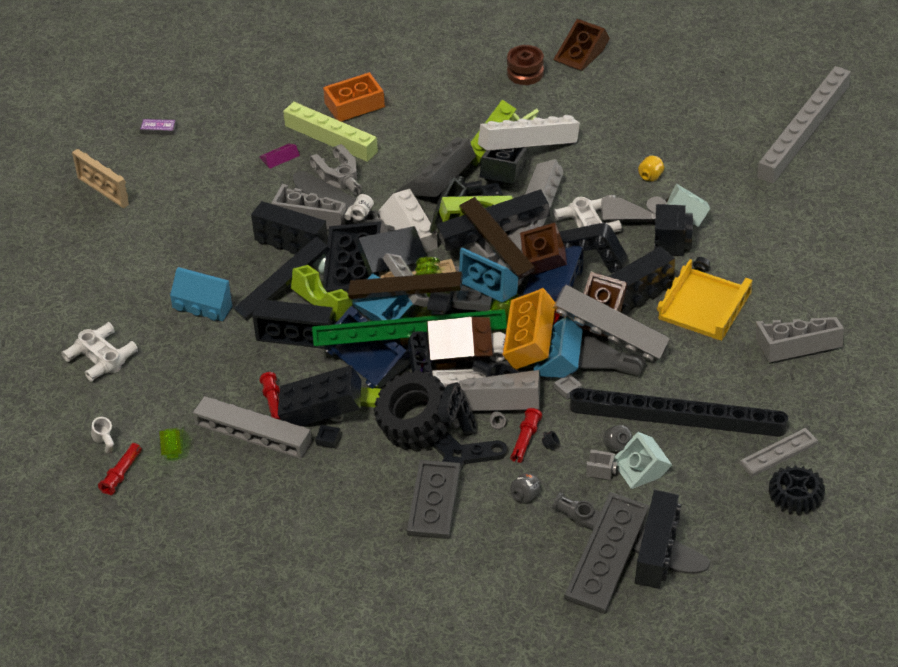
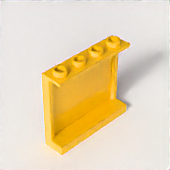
(703, 302)

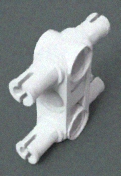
(584, 213)
(98, 350)

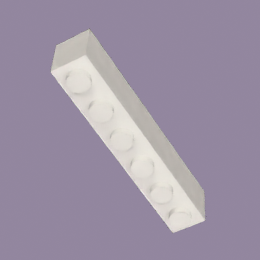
(528, 132)

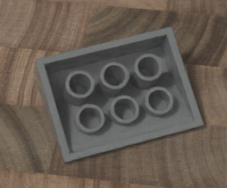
(440, 168)

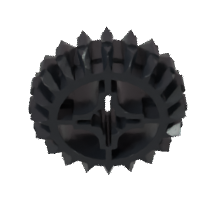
(796, 494)

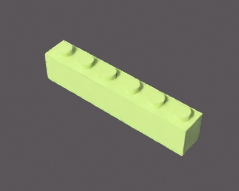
(330, 131)

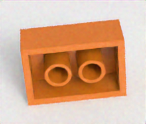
(354, 97)

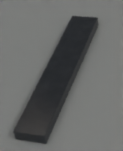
(282, 277)

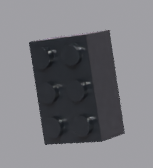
(503, 164)

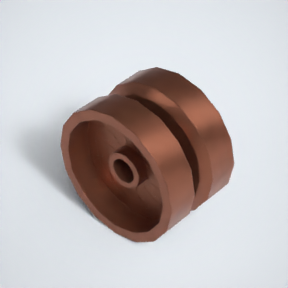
(525, 64)

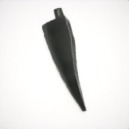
(453, 188)

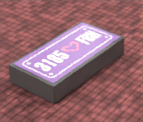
(158, 127)

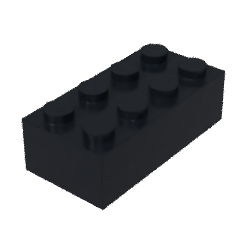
(286, 227)
(646, 278)
(289, 322)
(320, 397)
(658, 539)

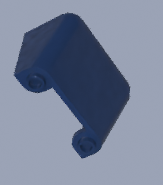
(557, 278)
(374, 360)

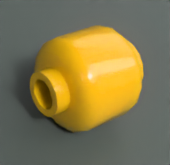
(651, 168)

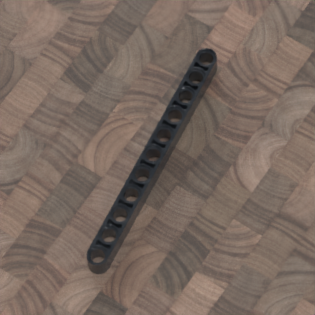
(679, 412)

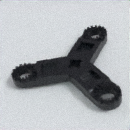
(470, 453)

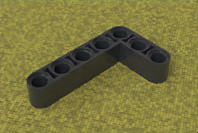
(602, 239)

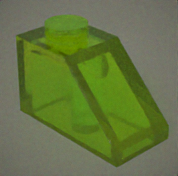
(171, 442)

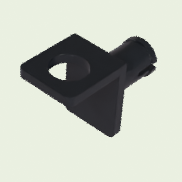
(492, 370)

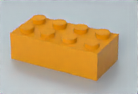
(529, 329)

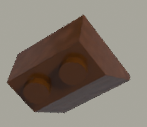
(543, 248)

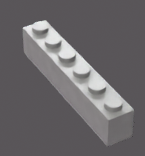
(610, 323)
(252, 427)

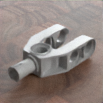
(341, 177)

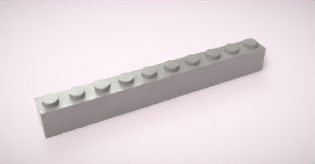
(803, 125)
(547, 178)

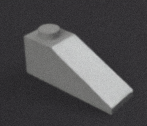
(623, 210)

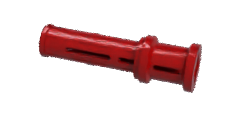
(271, 392)
(528, 428)
(116, 474)

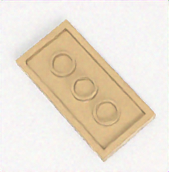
(100, 178)

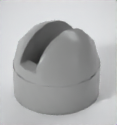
(501, 417)

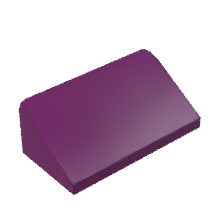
(280, 155)

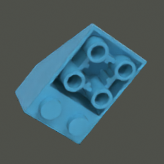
(385, 307)

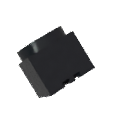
(673, 229)

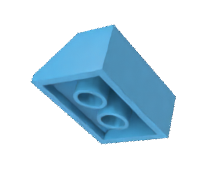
(487, 276)
(201, 294)
(563, 350)

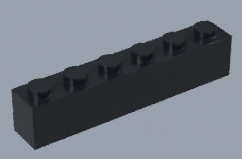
(507, 214)

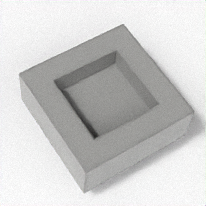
(566, 384)

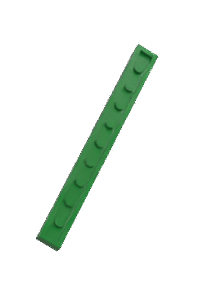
(392, 328)

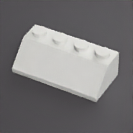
(404, 211)

